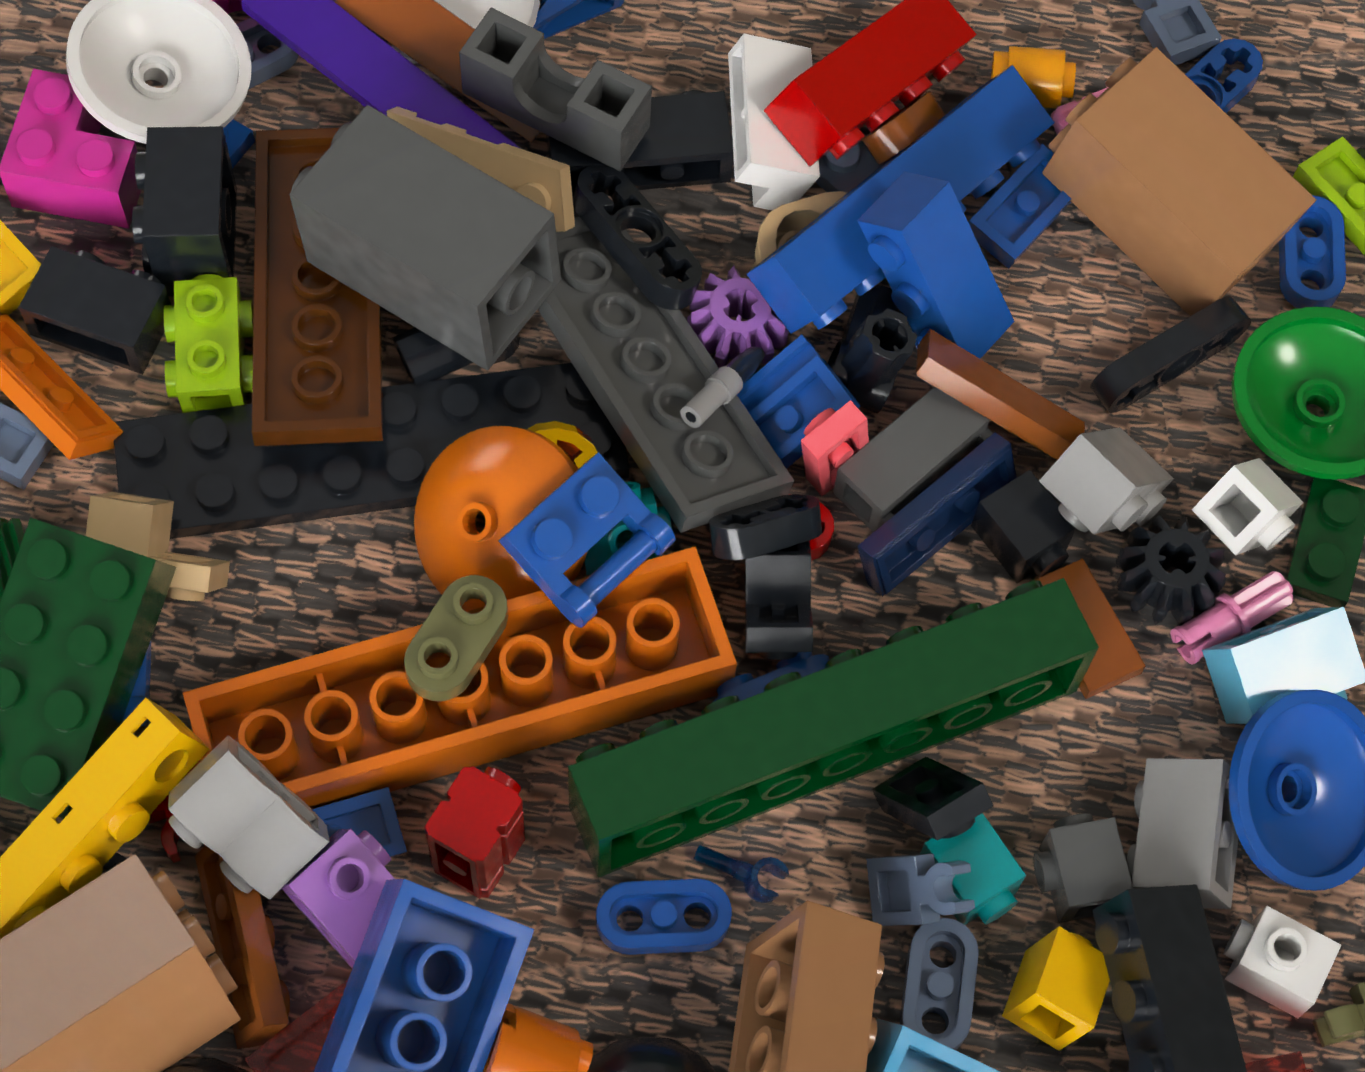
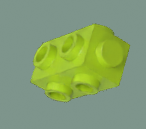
(209, 339)

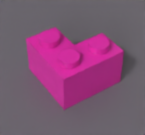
(62, 163)

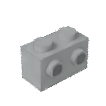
(1106, 482)
(1185, 829)

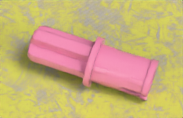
(1233, 615)

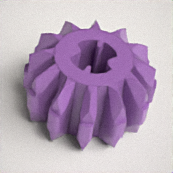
(729, 337)

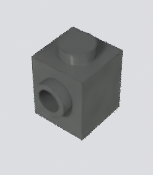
(1081, 865)

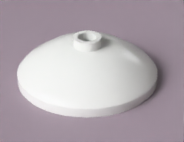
(179, 43)

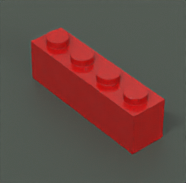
(869, 74)

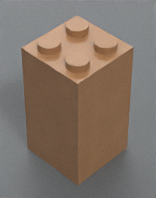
(1174, 181)
(111, 980)

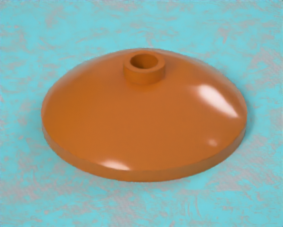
(504, 477)

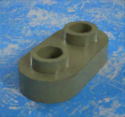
(459, 634)

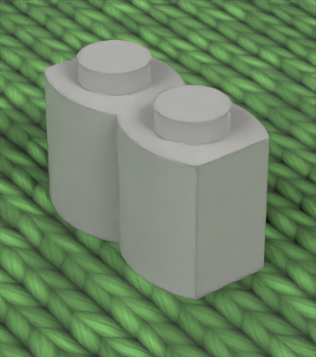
(246, 819)

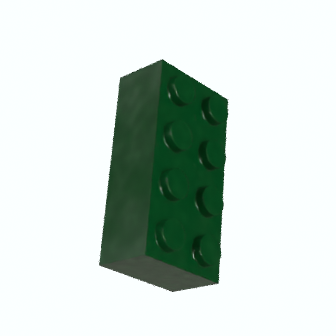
(69, 654)

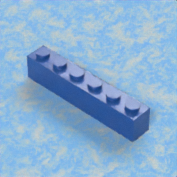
(966, 147)

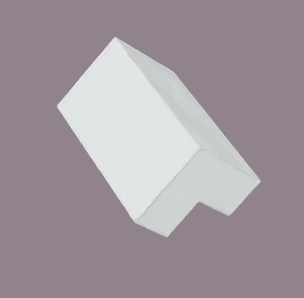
(761, 153)

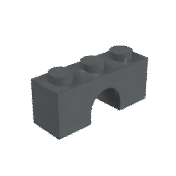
(512, 72)

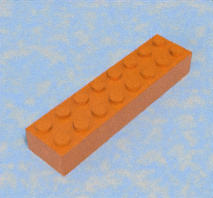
(357, 726)

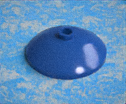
(1302, 789)

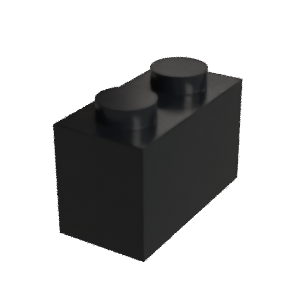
(96, 308)

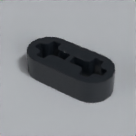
(765, 527)

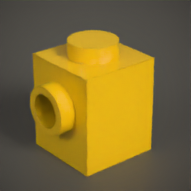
(1058, 988)

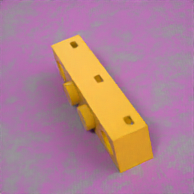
(109, 807)

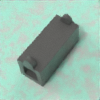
(909, 457)

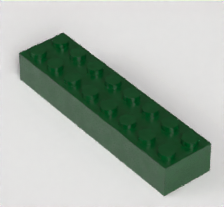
(828, 725)

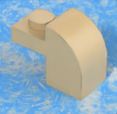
(144, 528)

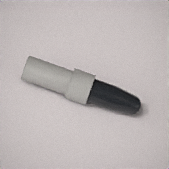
(722, 387)

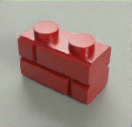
(476, 830)

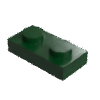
(1327, 542)

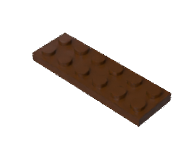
(311, 333)

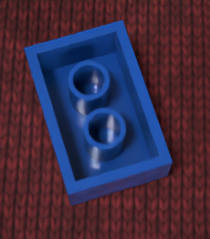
(425, 986)

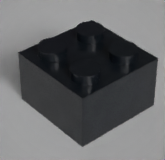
(187, 204)

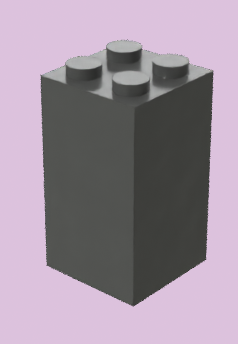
(426, 236)

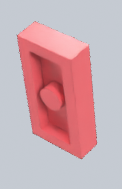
(830, 442)

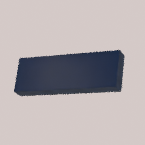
(935, 515)

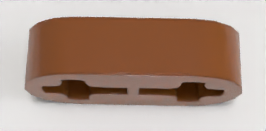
(904, 128)

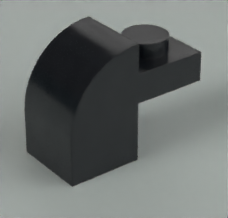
(779, 603)

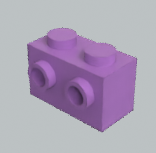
(342, 889)

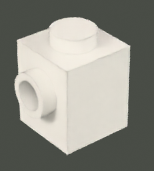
(1249, 507)
(1280, 960)

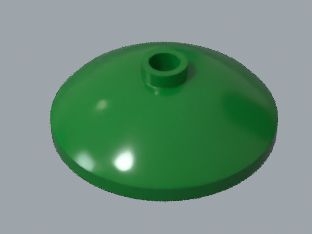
(1302, 361)

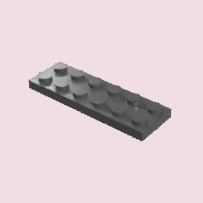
(641, 372)

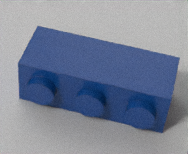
(935, 263)

